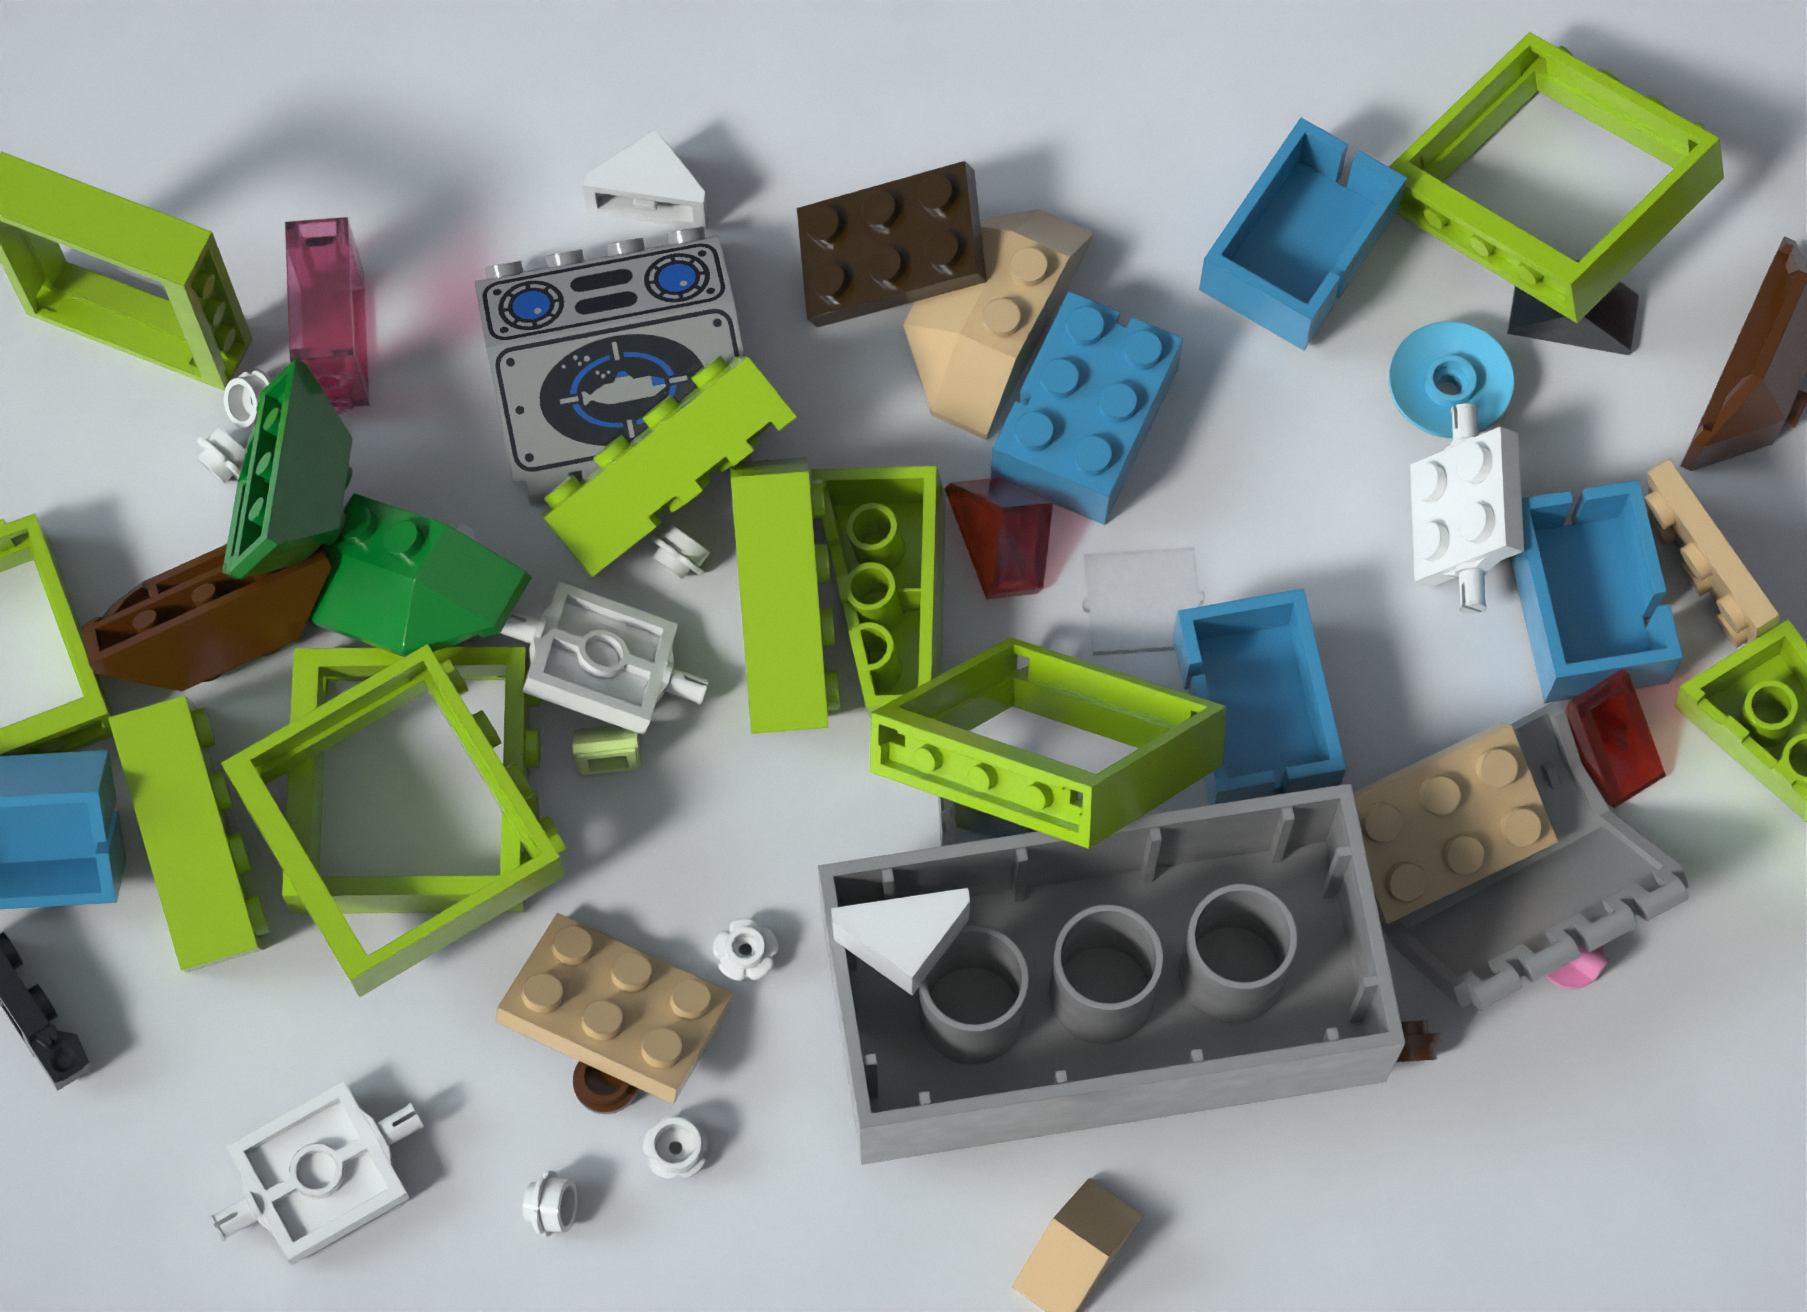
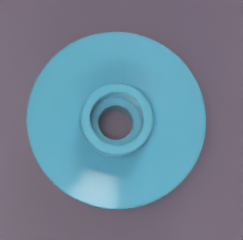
(1455, 355)

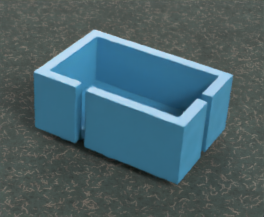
(1301, 234)
(1086, 407)
(1591, 591)
(1269, 675)
(59, 830)

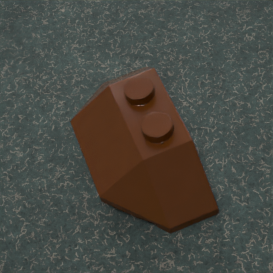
(1763, 370)
(201, 622)

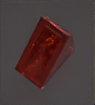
(1003, 533)
(1614, 739)

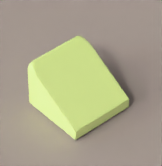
(606, 750)

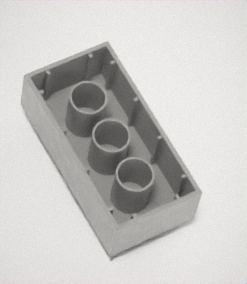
(1122, 979)

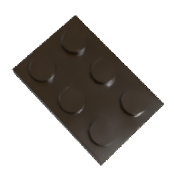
(891, 244)

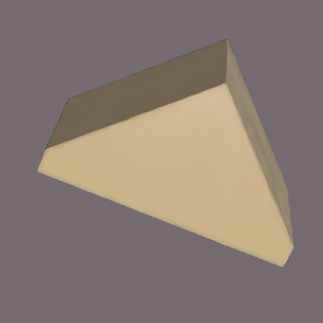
(1077, 1249)

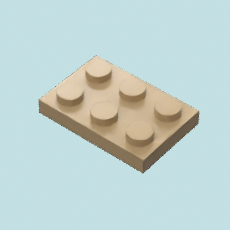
(1708, 557)
(1450, 821)
(614, 1008)

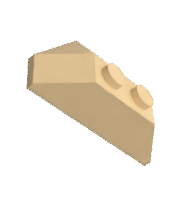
(981, 337)

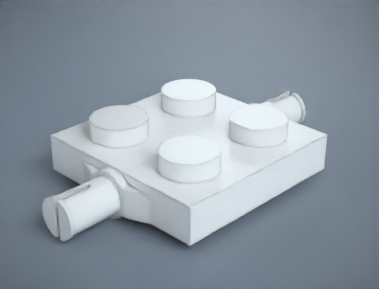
(1467, 508)
(602, 658)
(317, 1172)

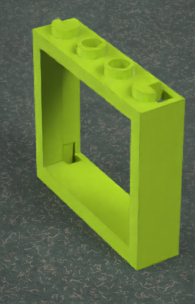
(1512, 252)
(192, 334)
(341, 718)
(78, 721)
(929, 744)
(305, 782)

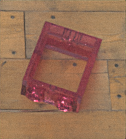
(328, 308)

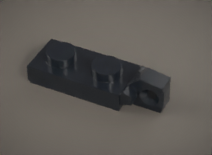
(30, 1014)

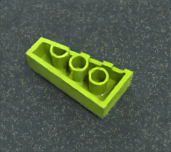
(665, 462)
(889, 572)
(780, 595)
(1758, 710)
(188, 832)

